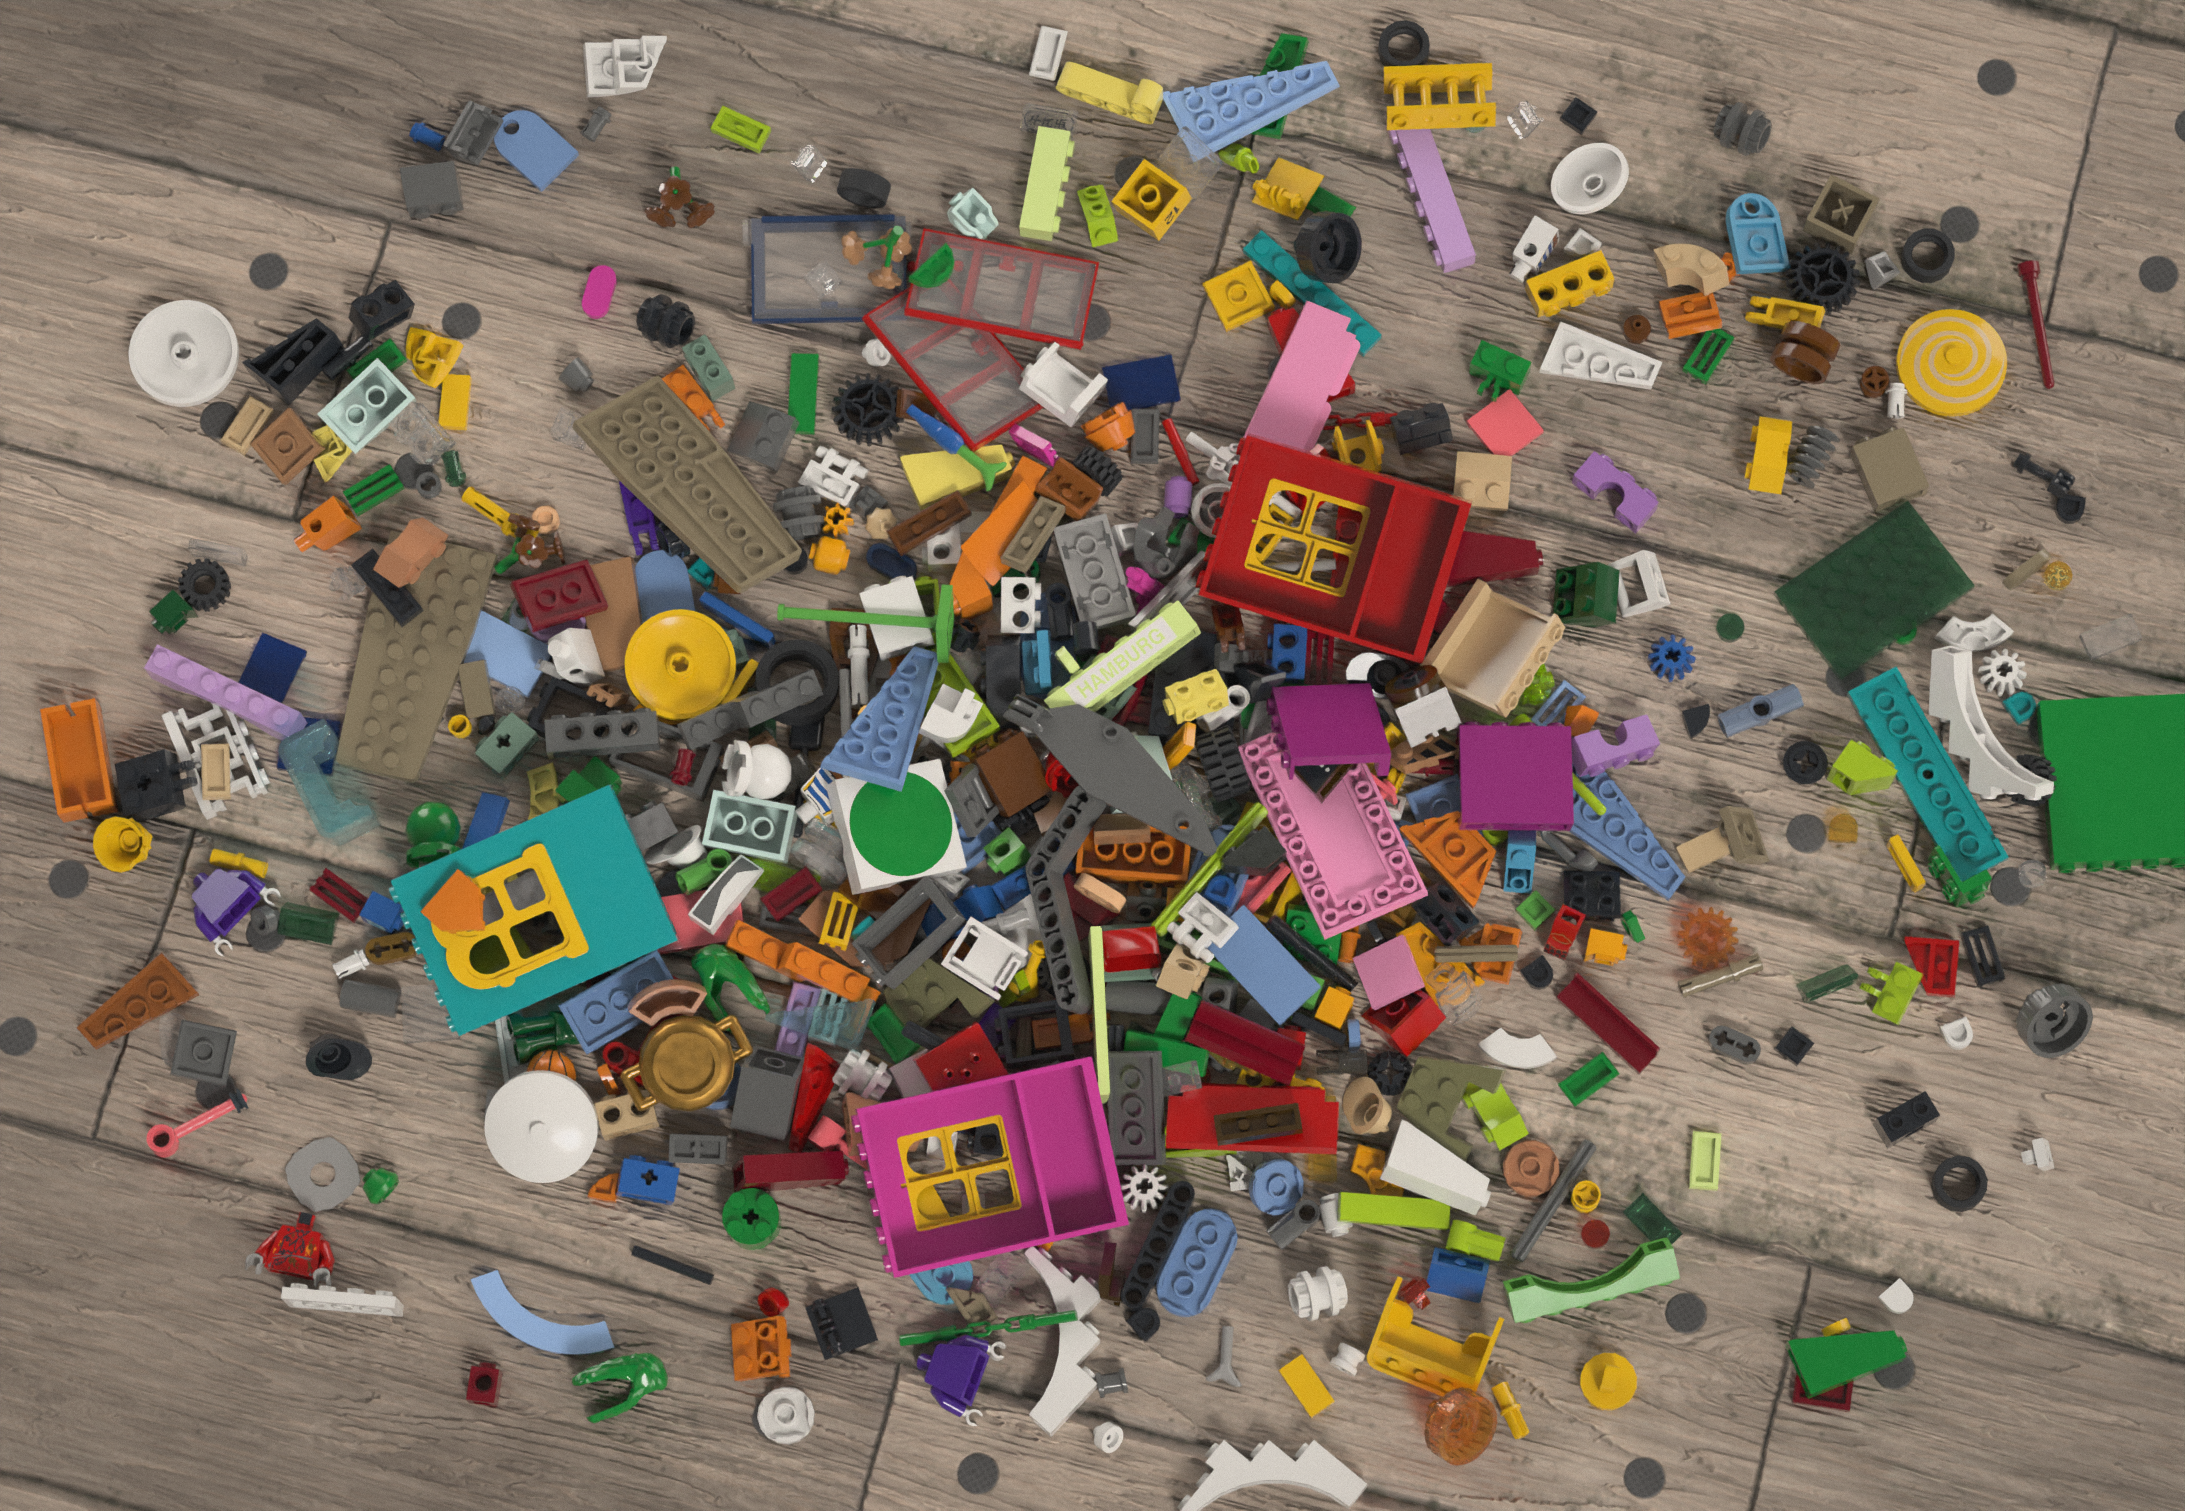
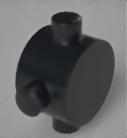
(486, 724)

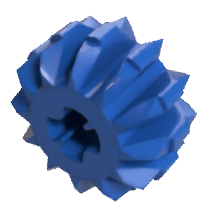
(1669, 667)

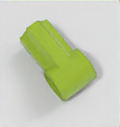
(1469, 1240)

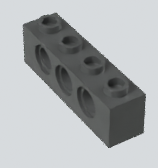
(615, 742)

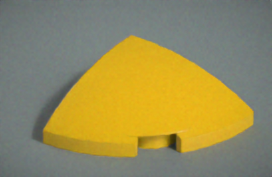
(431, 355)

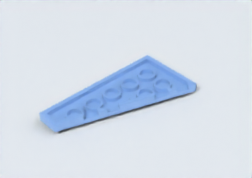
(1247, 103)

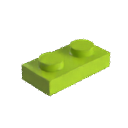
(740, 129)

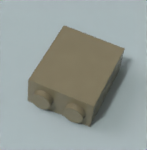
(1889, 469)

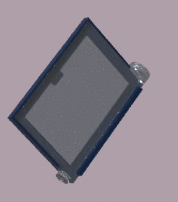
(793, 245)

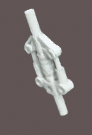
(1224, 459)

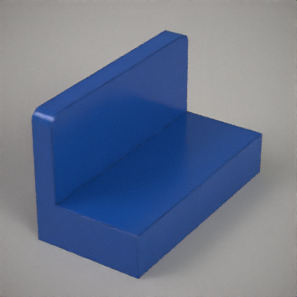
(1457, 1275)

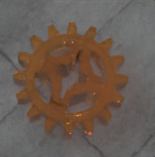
(1719, 934)

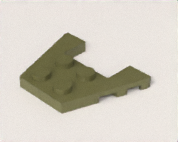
(930, 992)
(1436, 1092)

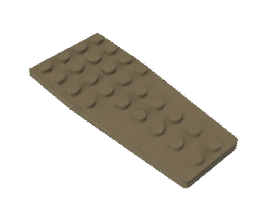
(689, 483)
(411, 670)

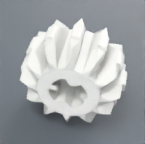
(2011, 680)
(1136, 1182)

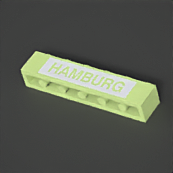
(1128, 660)

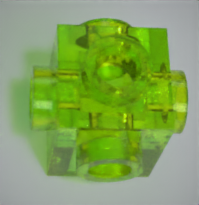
(1541, 691)

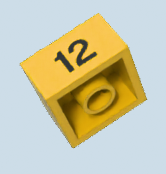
(1151, 199)

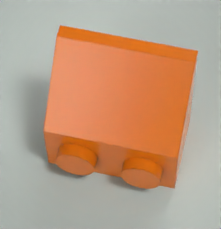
(970, 591)

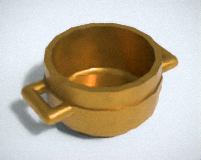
(686, 1063)

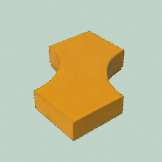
(1368, 1165)

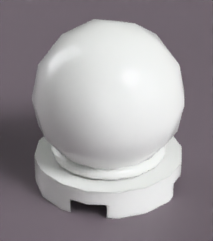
(758, 770)

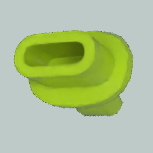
(1240, 158)

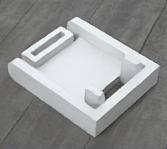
(988, 961)

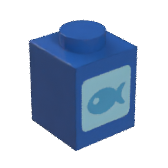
(382, 913)

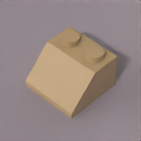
(1483, 480)

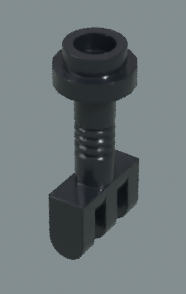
(2059, 483)

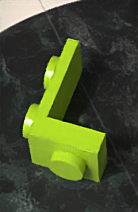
(1098, 215)

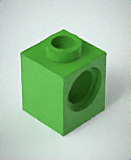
(1006, 853)

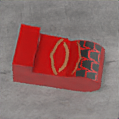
(1563, 932)

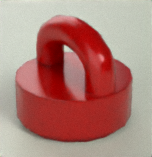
(772, 1302)

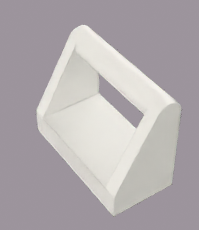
(1652, 583)

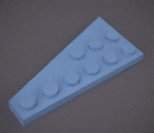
(886, 730)
(1623, 836)

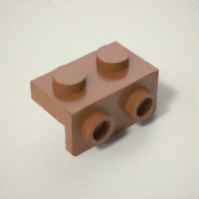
(1070, 488)

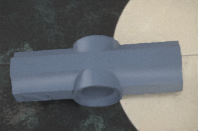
(1744, 717)

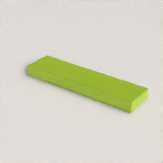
(1393, 1211)

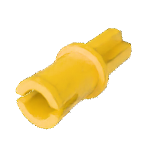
(1510, 1410)

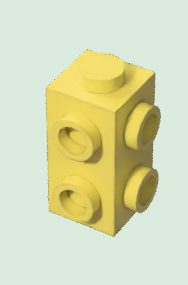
(1196, 696)

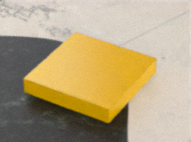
(1238, 296)

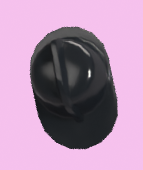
(1374, 669)
(338, 1058)

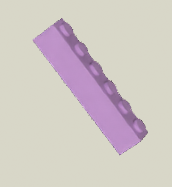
(1434, 198)

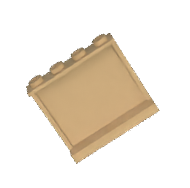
(1493, 649)

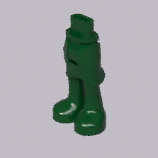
(525, 1046)

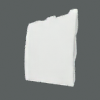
(620, 65)

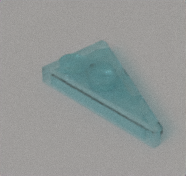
(836, 1024)

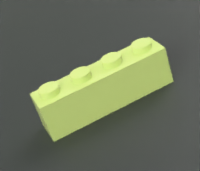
(1045, 183)

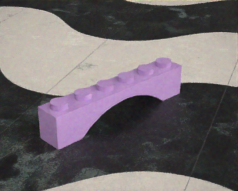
(211, 686)

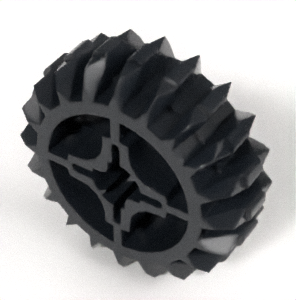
(1832, 283)
(857, 405)

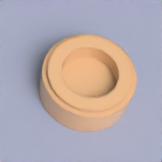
(547, 518)

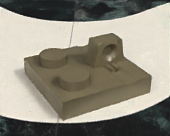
(1743, 835)

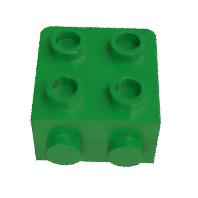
(1953, 888)

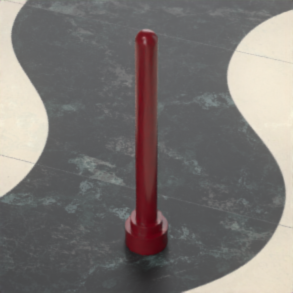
(2029, 273)

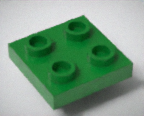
(1303, 922)

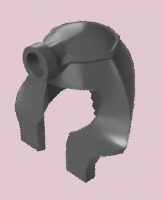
(1151, 550)

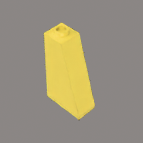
(941, 473)

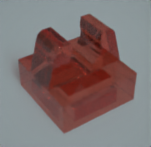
(1414, 1292)

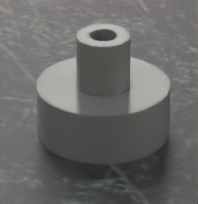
(264, 919)

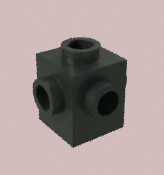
(1145, 901)

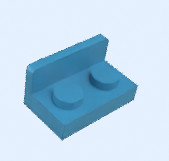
(1037, 664)

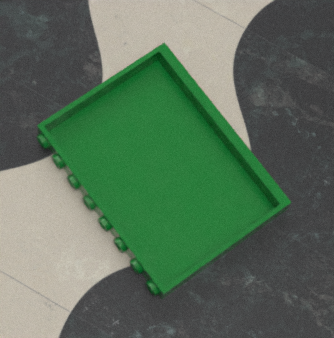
(2116, 781)

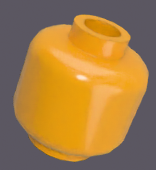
(829, 555)

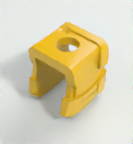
(1368, 444)

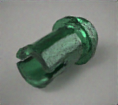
(453, 468)

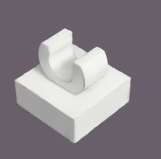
(2040, 1155)

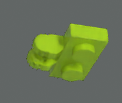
(1896, 993)

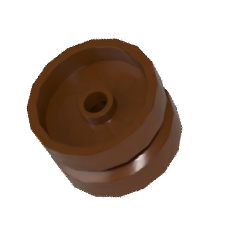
(1805, 352)

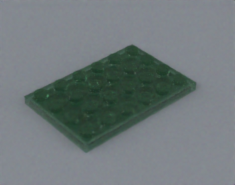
(1874, 590)

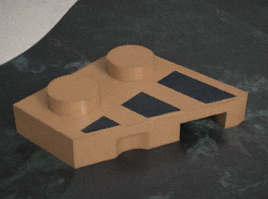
(1423, 755)

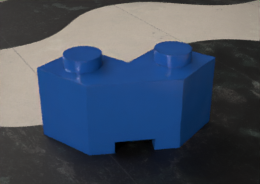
(975, 903)

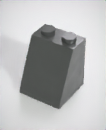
(767, 1093)

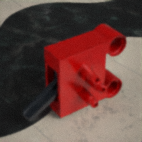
(956, 1060)

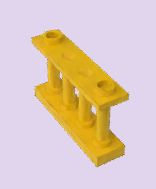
(1439, 78)

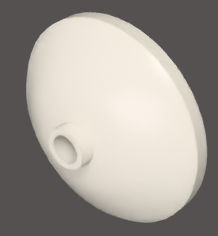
(1589, 178)

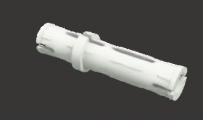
(858, 654)

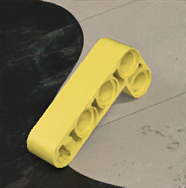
(1111, 93)

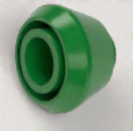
(379, 1184)

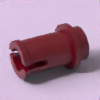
(682, 768)

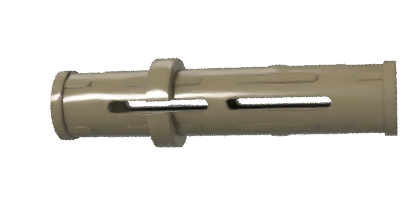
(1720, 975)

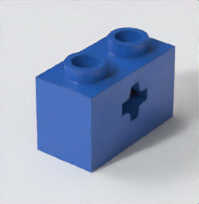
(633, 1186)

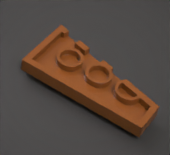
(141, 1000)

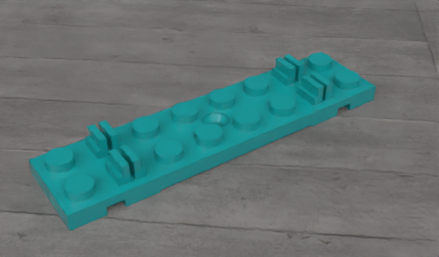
(1913, 747)

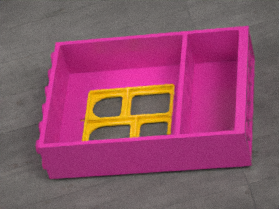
(1051, 1147)

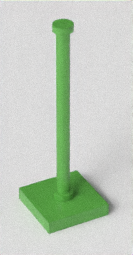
(940, 623)

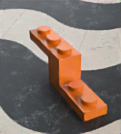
(797, 962)

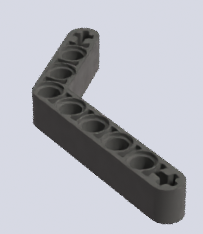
(1074, 991)

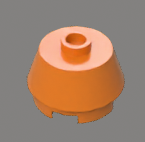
(1110, 428)

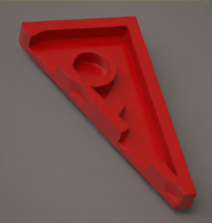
(1347, 529)
(813, 1092)

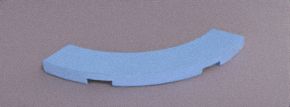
(535, 1330)

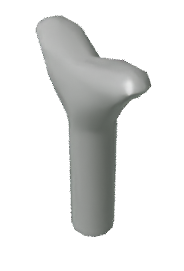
(1225, 1369)

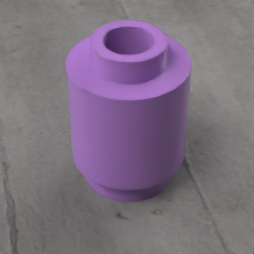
(1178, 496)

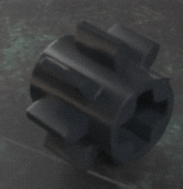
(964, 635)

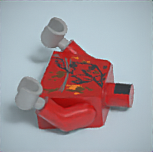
(295, 1252)

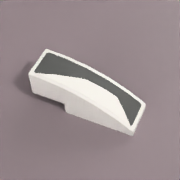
(725, 894)

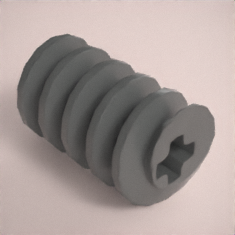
(1809, 455)

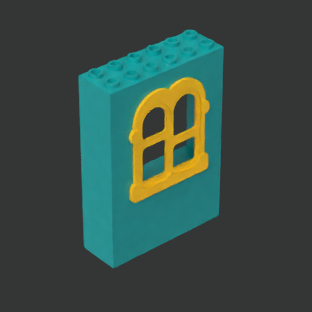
(591, 884)

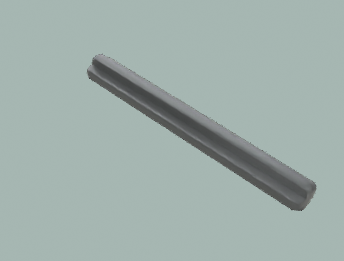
(1553, 1200)

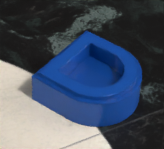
(1221, 890)

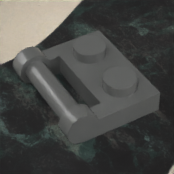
(971, 801)

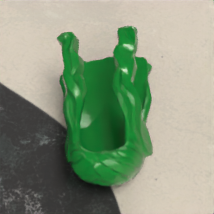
(719, 964)
(642, 1369)

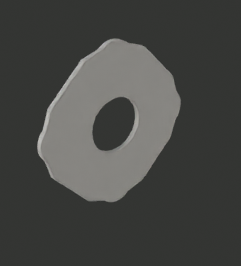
(345, 1179)

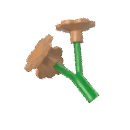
(893, 246)

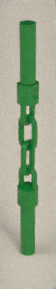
(1026, 1322)

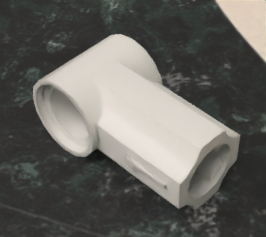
(1215, 719)

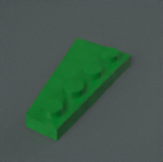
(1285, 56)

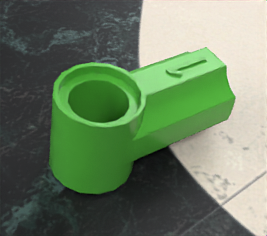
(703, 872)

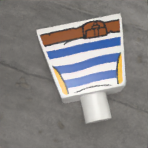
(1538, 238)
(817, 796)

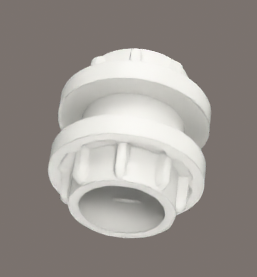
(862, 1076)
(1317, 1293)

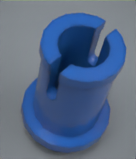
(427, 136)

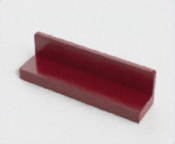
(1608, 1024)
(1245, 1042)

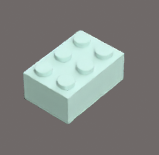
(750, 826)

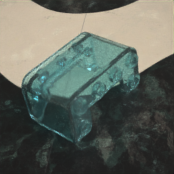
(302, 759)

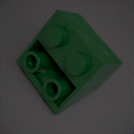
(1586, 594)

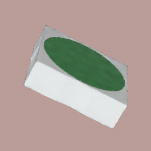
(896, 833)

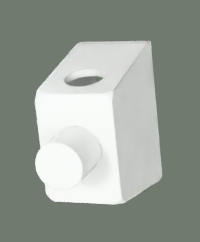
(576, 656)

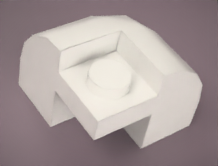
(950, 715)

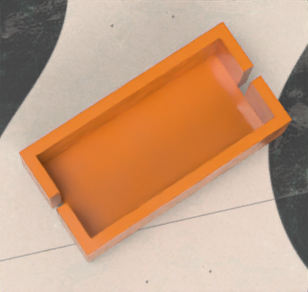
(79, 760)

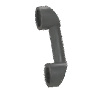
(1582, 860)

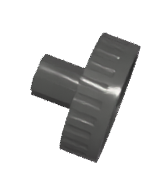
(2042, 1024)

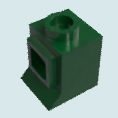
(171, 613)

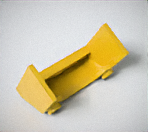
(1424, 1356)

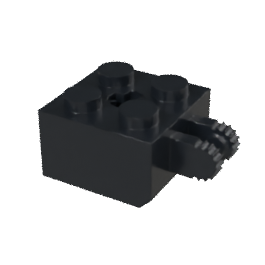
(153, 785)

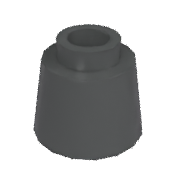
(577, 376)

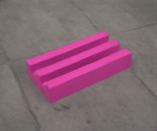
(1033, 445)

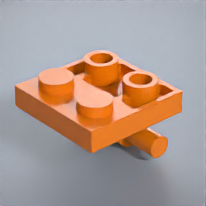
(761, 1348)

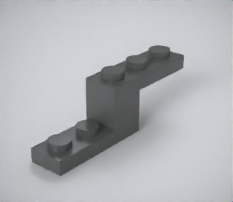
(750, 709)

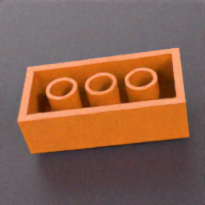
(1159, 861)

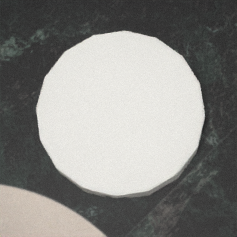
(786, 1415)

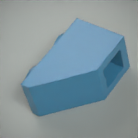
(1519, 861)

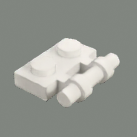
(830, 484)
(1208, 921)

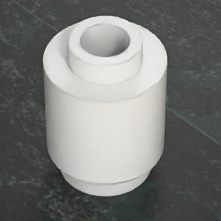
(1329, 1216)

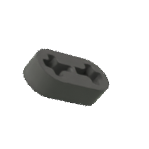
(1732, 1051)

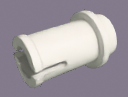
(1896, 400)
(351, 964)

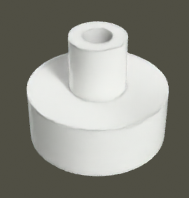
(876, 353)
(1107, 1437)

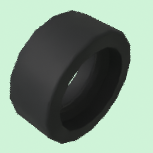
(1399, 28)
(863, 188)
(1936, 237)
(1961, 1162)

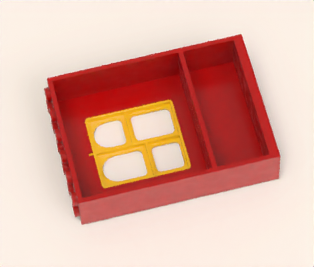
(1393, 568)

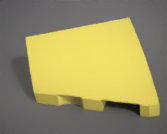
(333, 455)

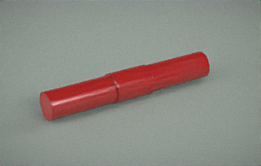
(1180, 451)

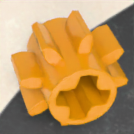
(843, 524)

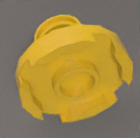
(1608, 1381)

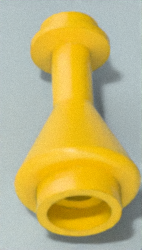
(1038, 952)

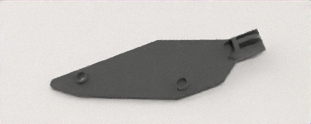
(1113, 768)

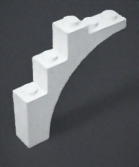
(1970, 737)
(1069, 1383)
(1270, 1465)

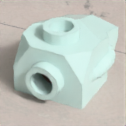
(972, 214)

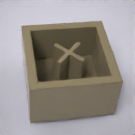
(1841, 214)

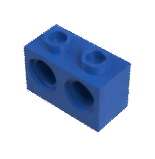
(1293, 655)

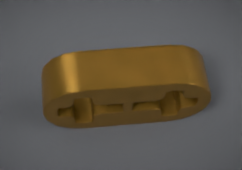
(392, 955)

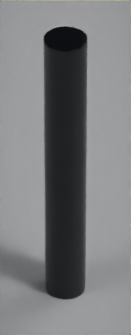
(672, 1265)

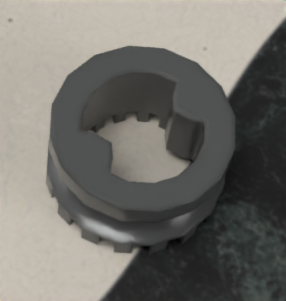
(435, 490)

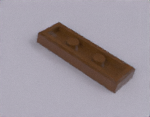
(929, 523)

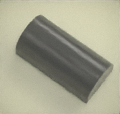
(370, 998)

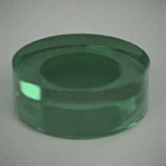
(1730, 628)

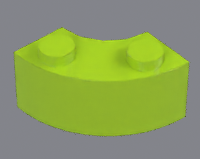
(1497, 1115)

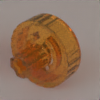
(1449, 1418)

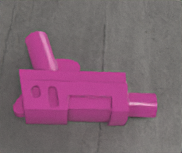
(1143, 585)

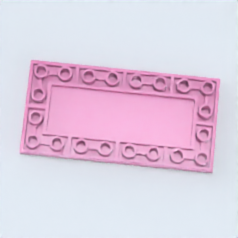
(1339, 849)

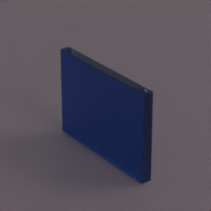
(1142, 383)
(272, 667)

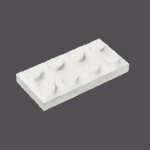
(351, 1301)

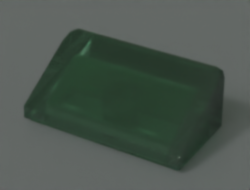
(308, 923)
(1827, 983)

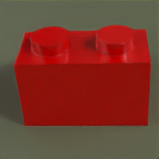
(1406, 1021)

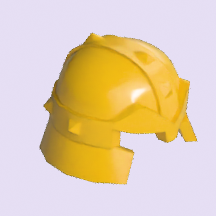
(121, 843)

